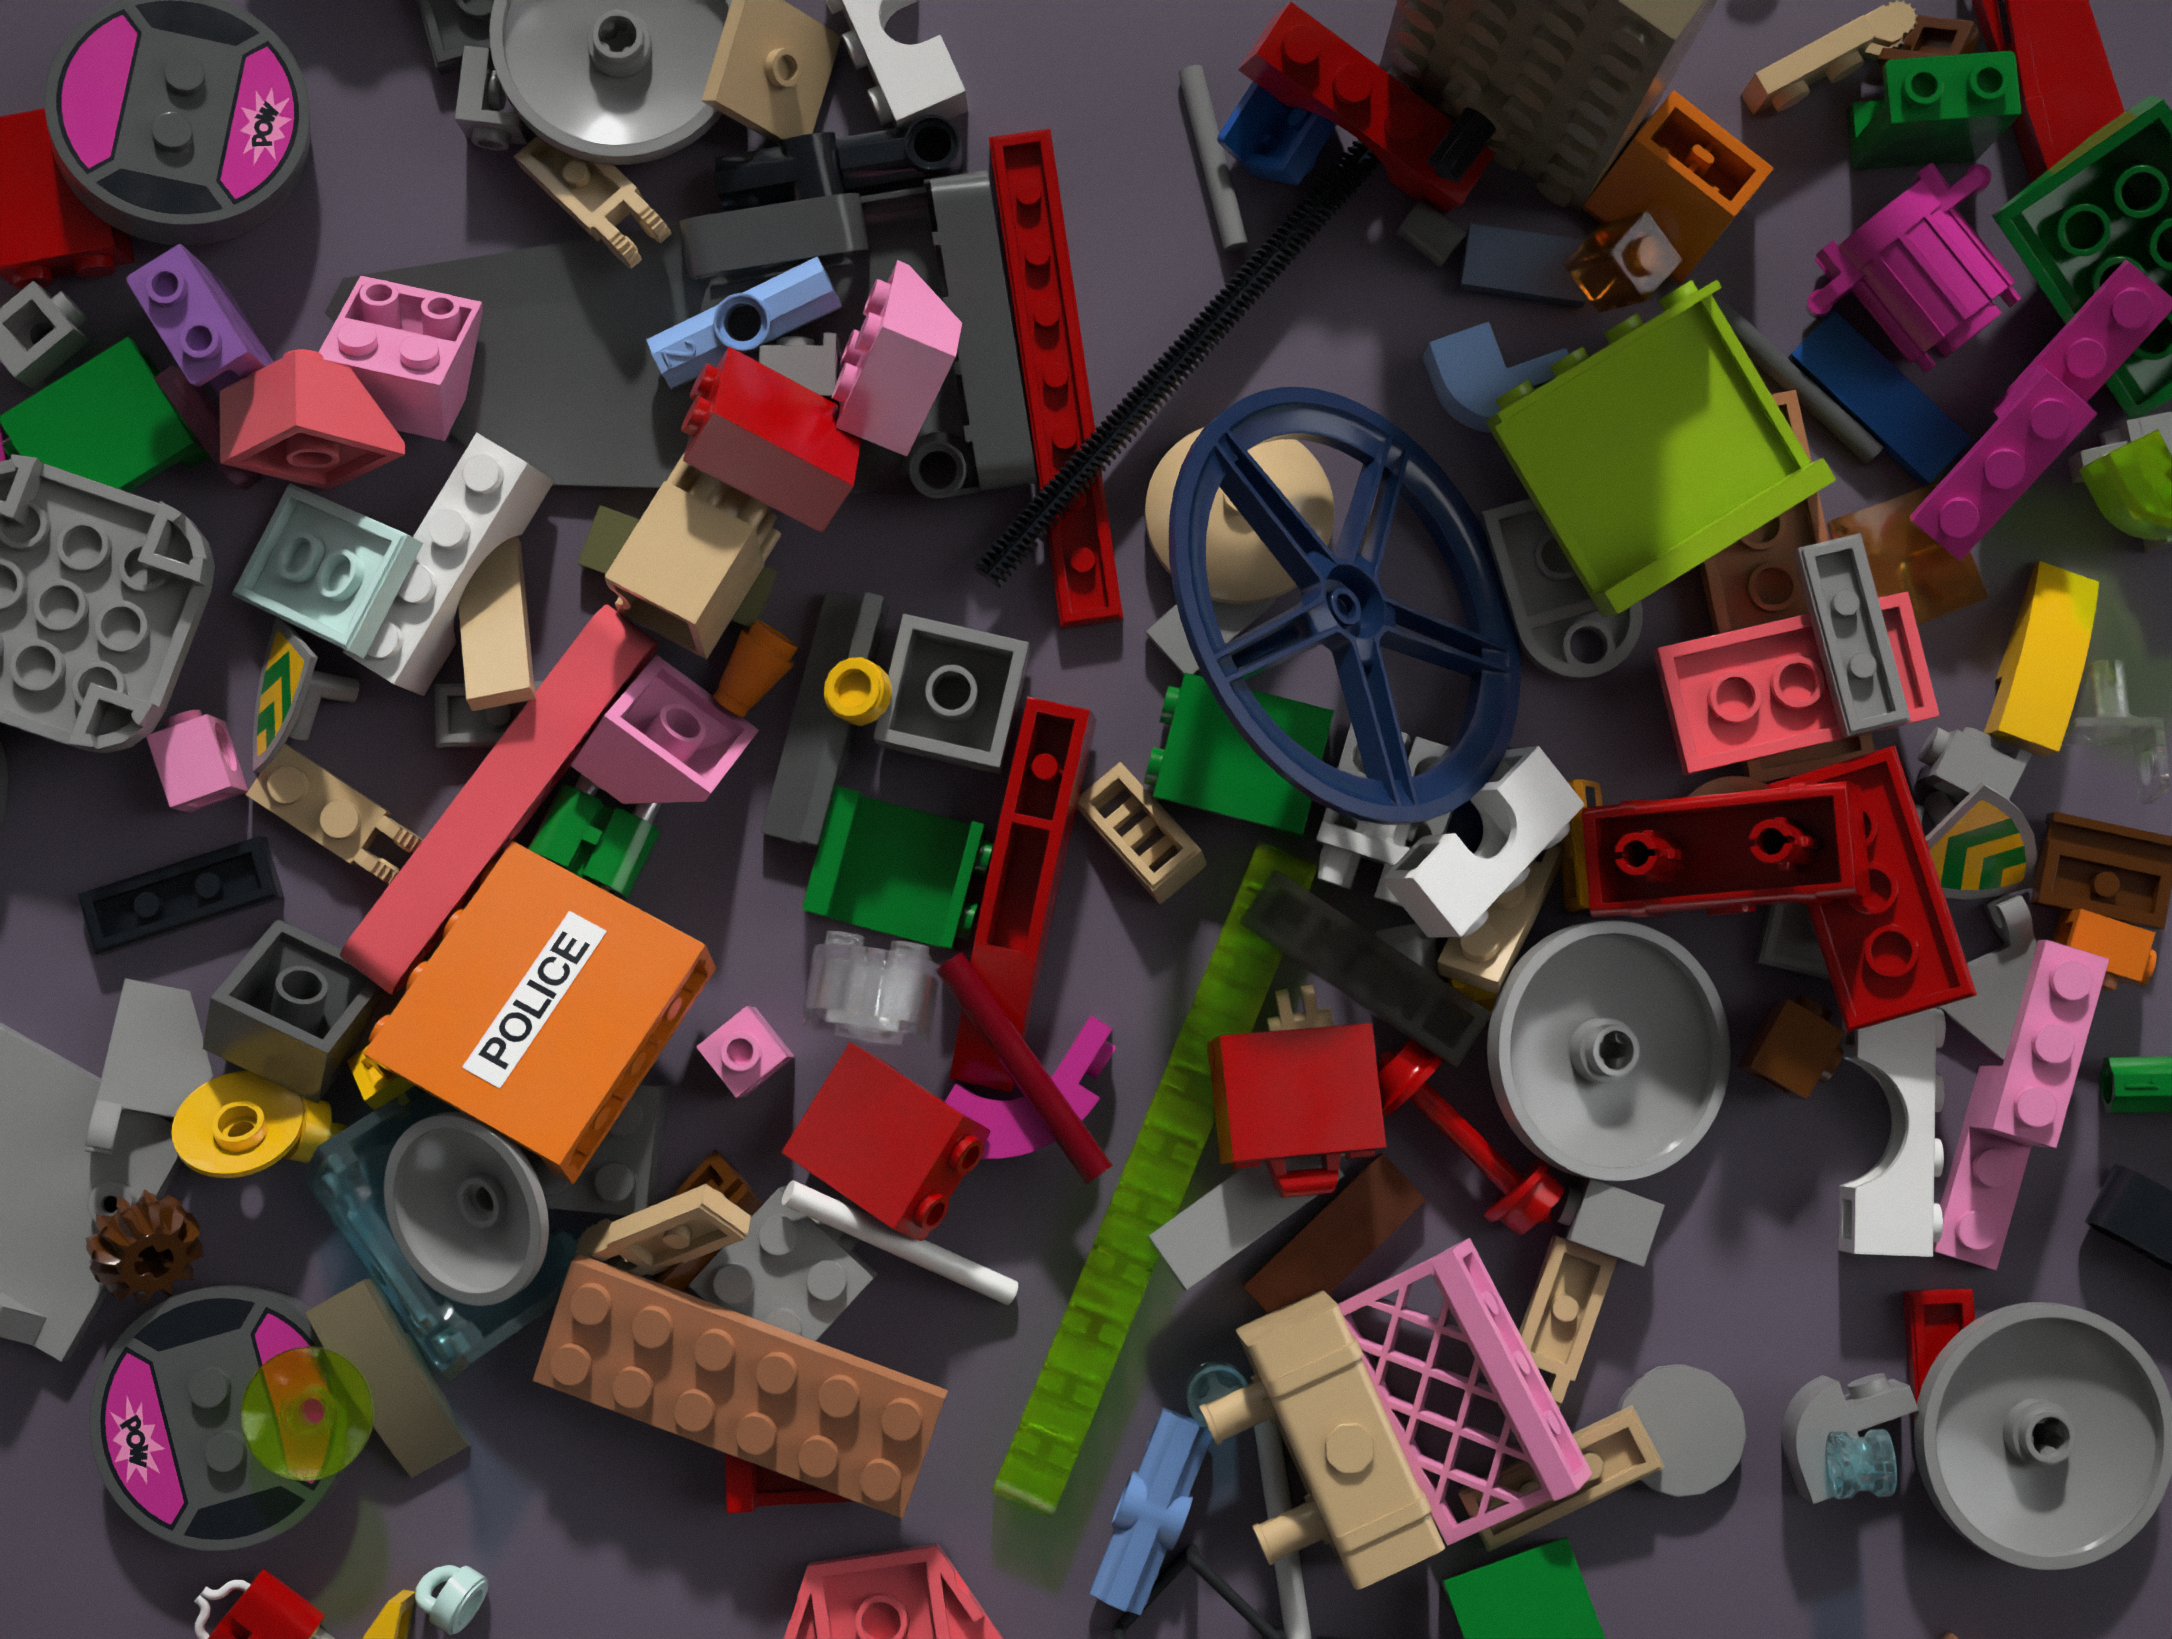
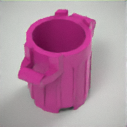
(1920, 269)

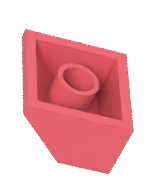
(305, 423)

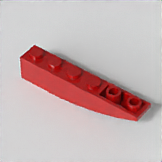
(1025, 875)

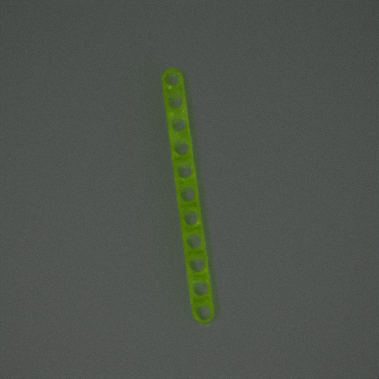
(1141, 1203)

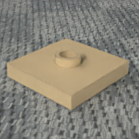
(771, 68)

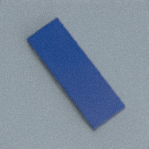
(1880, 398)

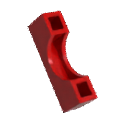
(1325, 75)

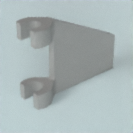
(1998, 977)
(150, 1060)

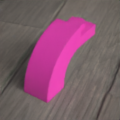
(1013, 1122)

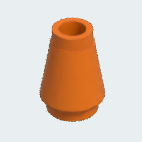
(754, 667)

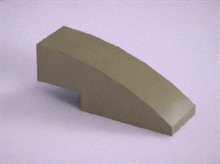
(407, 1398)

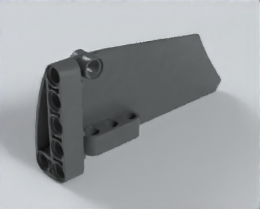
(567, 324)

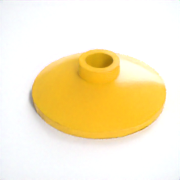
(236, 1125)

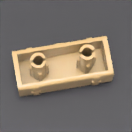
(1338, 1438)

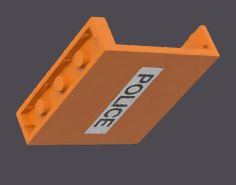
(542, 1008)

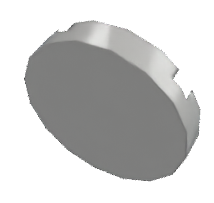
(1692, 1426)

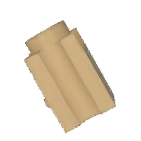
(692, 558)

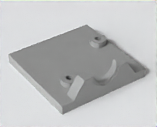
(58, 1189)

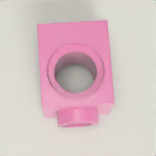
(196, 761)
(745, 1051)

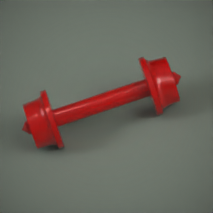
(1524, 1195)

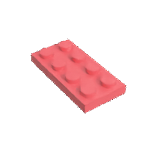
(1767, 688)

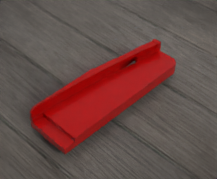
(2061, 75)

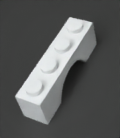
(478, 509)
(1894, 1203)

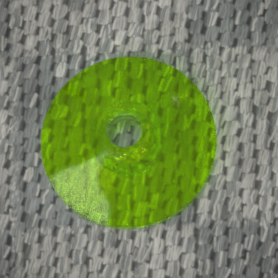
(276, 1420)

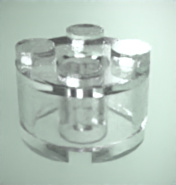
(872, 990)

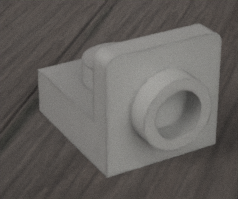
(477, 100)

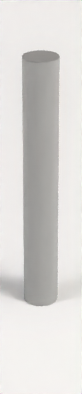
(1213, 158)

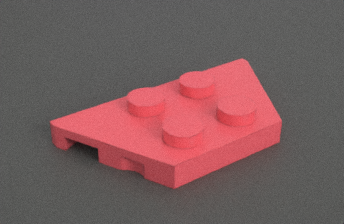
(888, 1597)

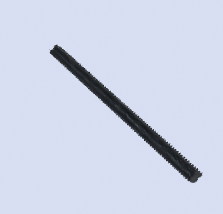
(1048, 504)

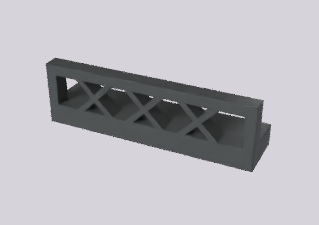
(818, 740)

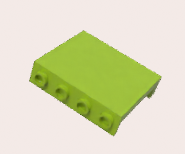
(1654, 450)

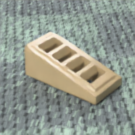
(1172, 874)

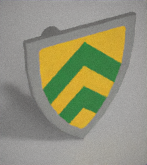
(291, 693)
(1980, 844)

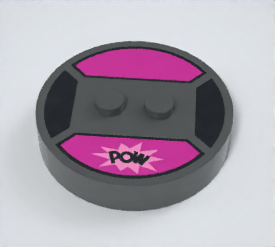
(178, 119)
(172, 1419)

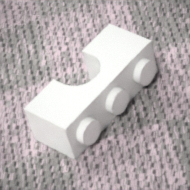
(907, 78)
(1522, 813)

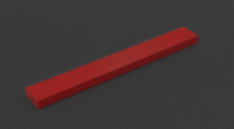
(1054, 370)

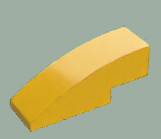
(2044, 661)

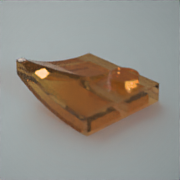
(1910, 560)

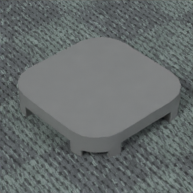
(93, 606)

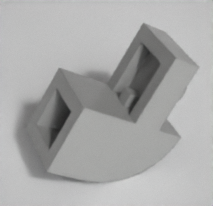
(1823, 1409)

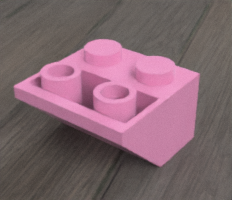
(408, 351)
(896, 361)

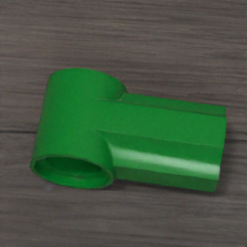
(2136, 1084)

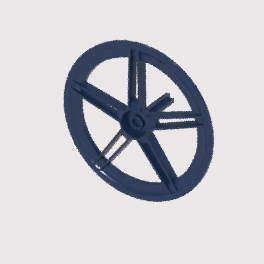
(1346, 604)

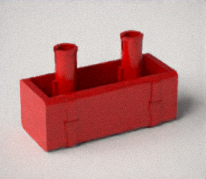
(1726, 851)

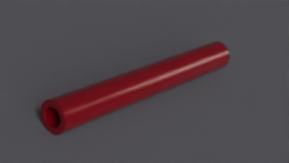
(1024, 1068)

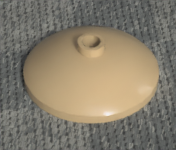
(1236, 558)

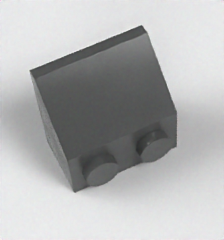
(291, 1011)

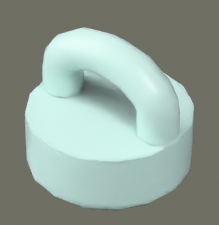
(456, 1601)

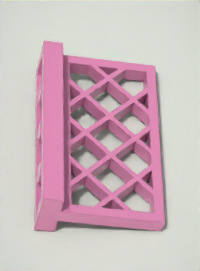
(1512, 1384)

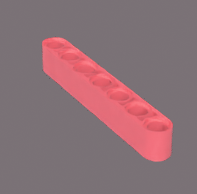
(498, 799)

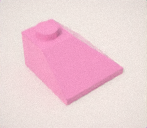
(663, 741)

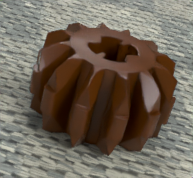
(144, 1247)

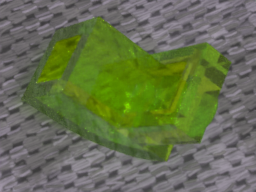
(2135, 487)

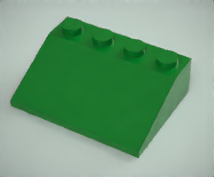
(2093, 213)

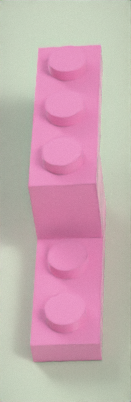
(2019, 1102)

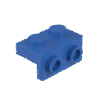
(1274, 138)

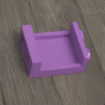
(198, 319)

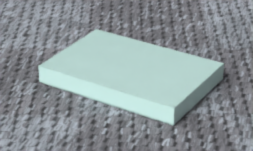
(327, 569)

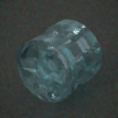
(1207, 1375)
(1861, 1464)

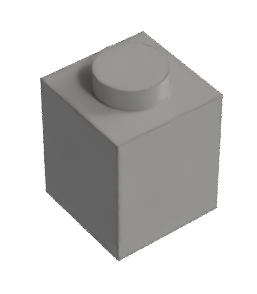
(1609, 1219)

